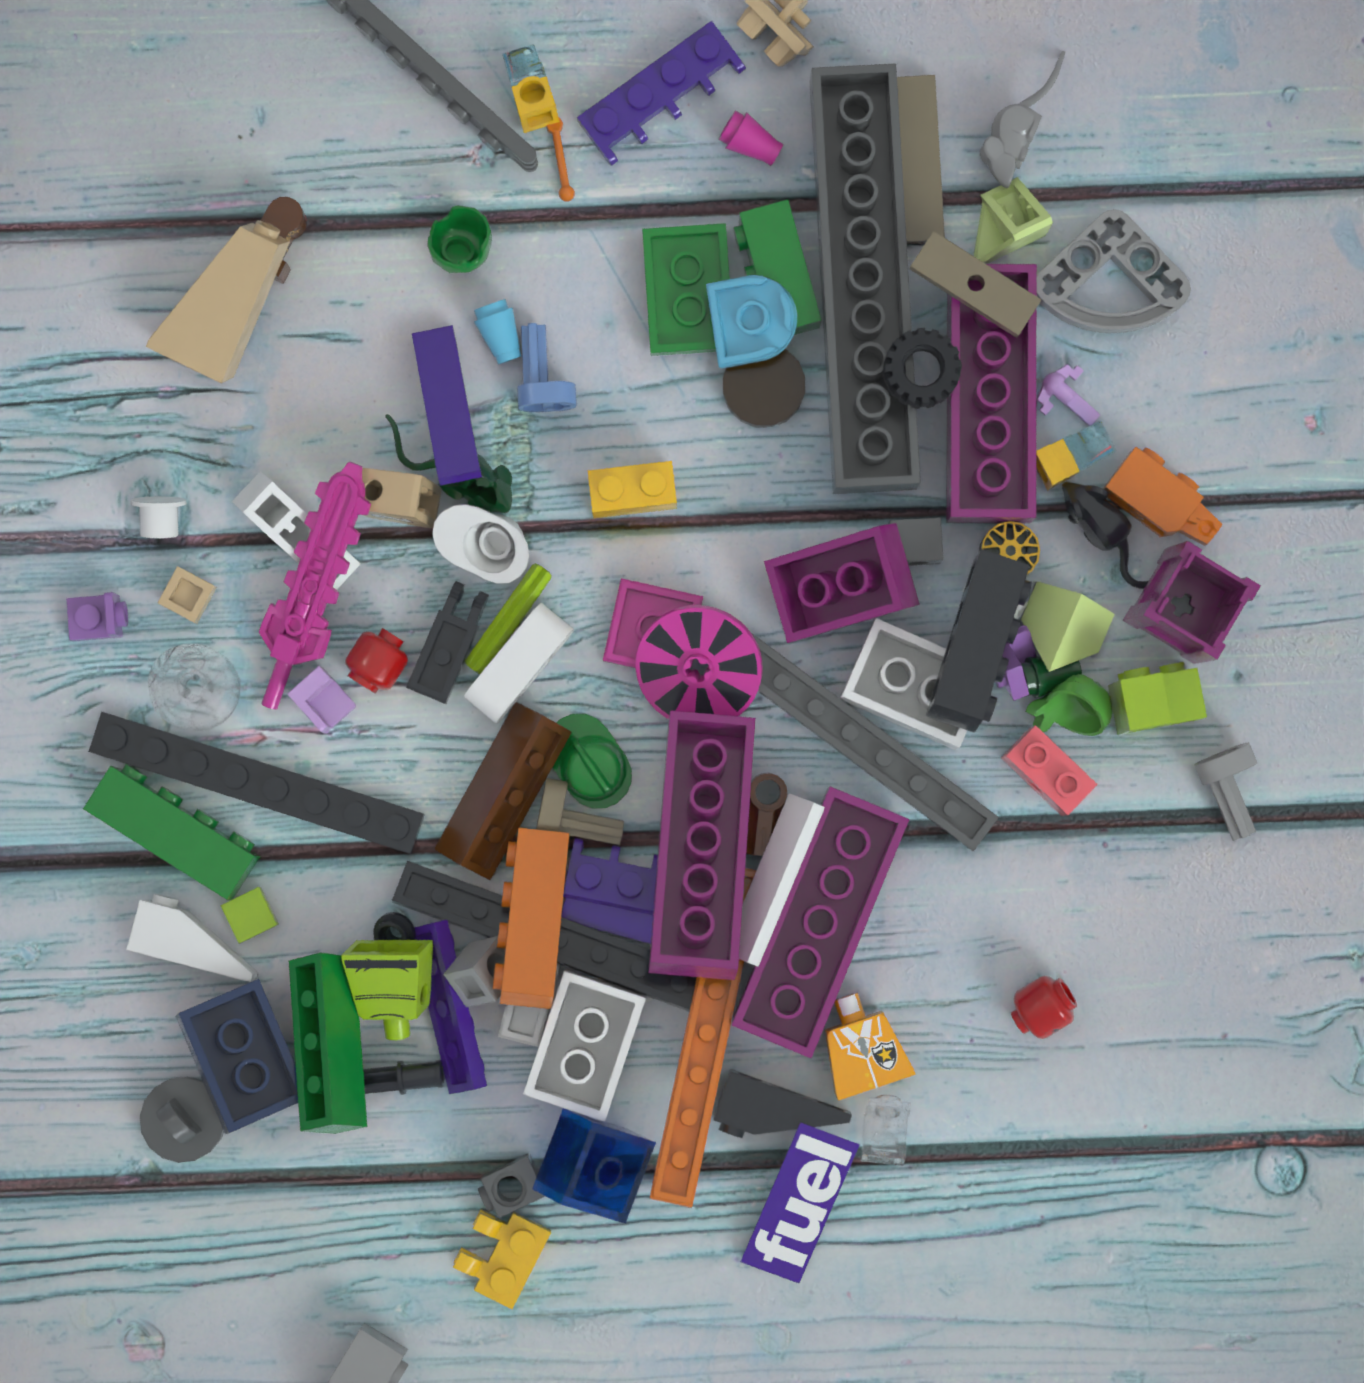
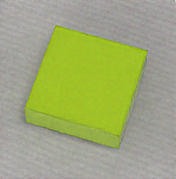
(249, 915)

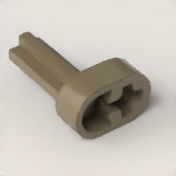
(578, 824)

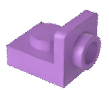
(96, 617)

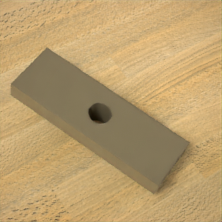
(951, 269)

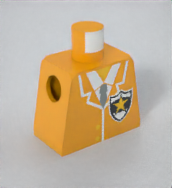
(863, 1050)

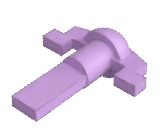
(1054, 385)

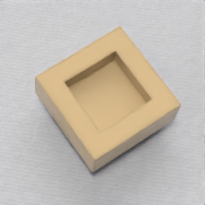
(187, 595)

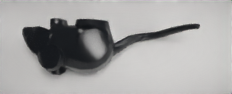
(1101, 521)

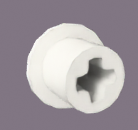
(158, 515)

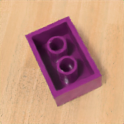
(841, 582)

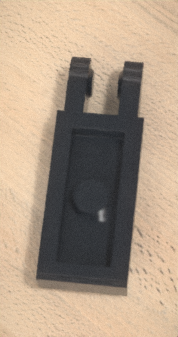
(446, 647)

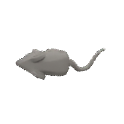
(1013, 132)

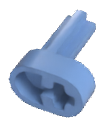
(536, 392)

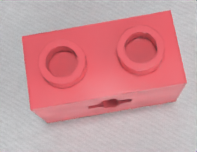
(1049, 771)

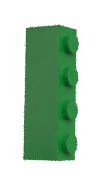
(172, 832)
(326, 1046)

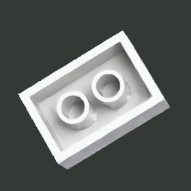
(897, 679)
(584, 1045)

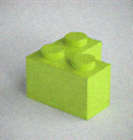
(1156, 699)

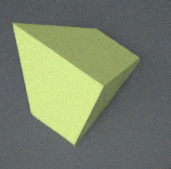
(1009, 221)
(1064, 625)

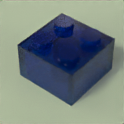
(594, 1166)

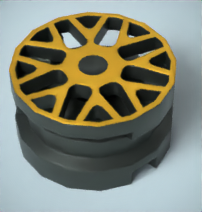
(1013, 543)

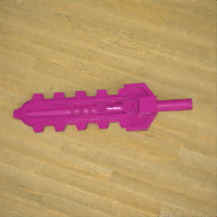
(296, 626)

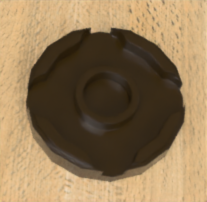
(765, 390)

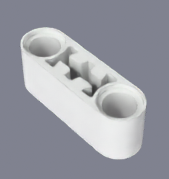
(518, 663)

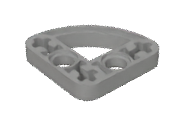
(1119, 252)

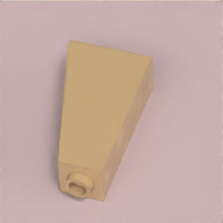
(222, 307)

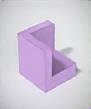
(322, 699)

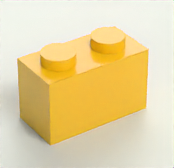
(632, 489)

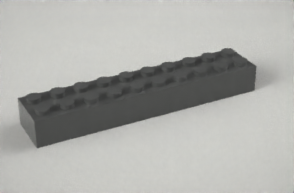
(863, 275)

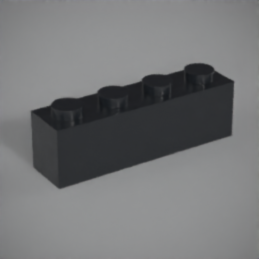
(978, 641)

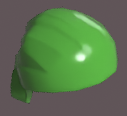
(1075, 705)

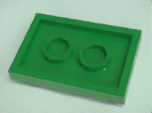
(676, 274)

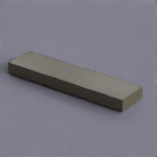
(920, 157)

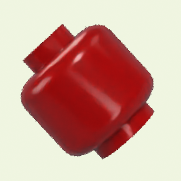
(376, 660)
(1043, 1007)

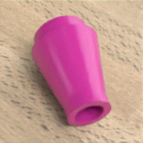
(750, 139)

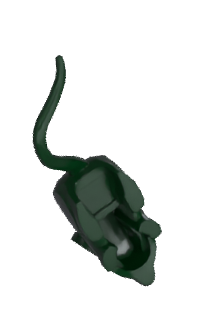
(488, 492)

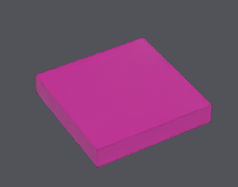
(634, 613)

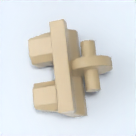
(789, 40)

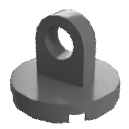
(180, 1120)

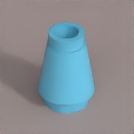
(499, 330)

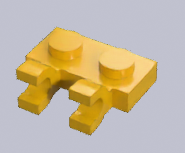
(510, 1261)

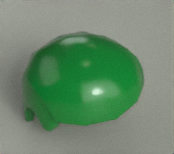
(460, 240)

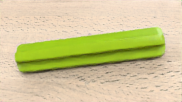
(508, 618)

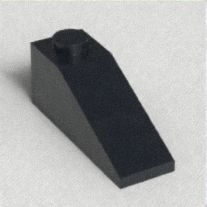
(763, 1107)

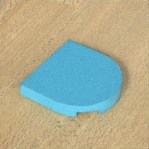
(750, 319)

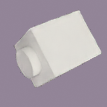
(280, 518)
(180, 937)

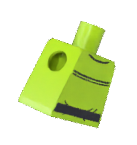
(390, 981)

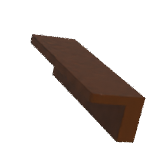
(502, 790)

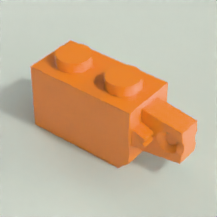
(1160, 498)

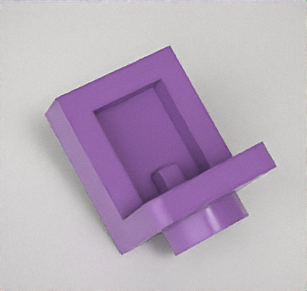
(1017, 653)

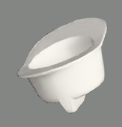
(481, 542)

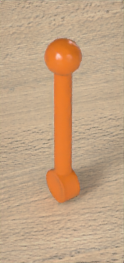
(566, 192)

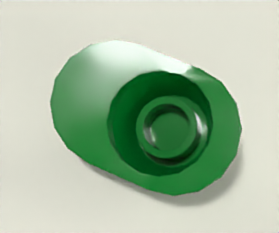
(592, 763)

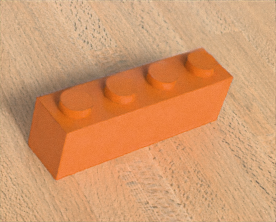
(533, 919)

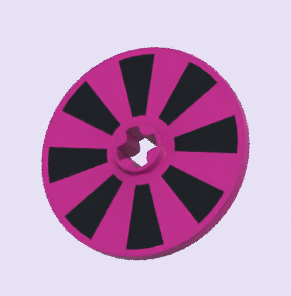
(714, 640)

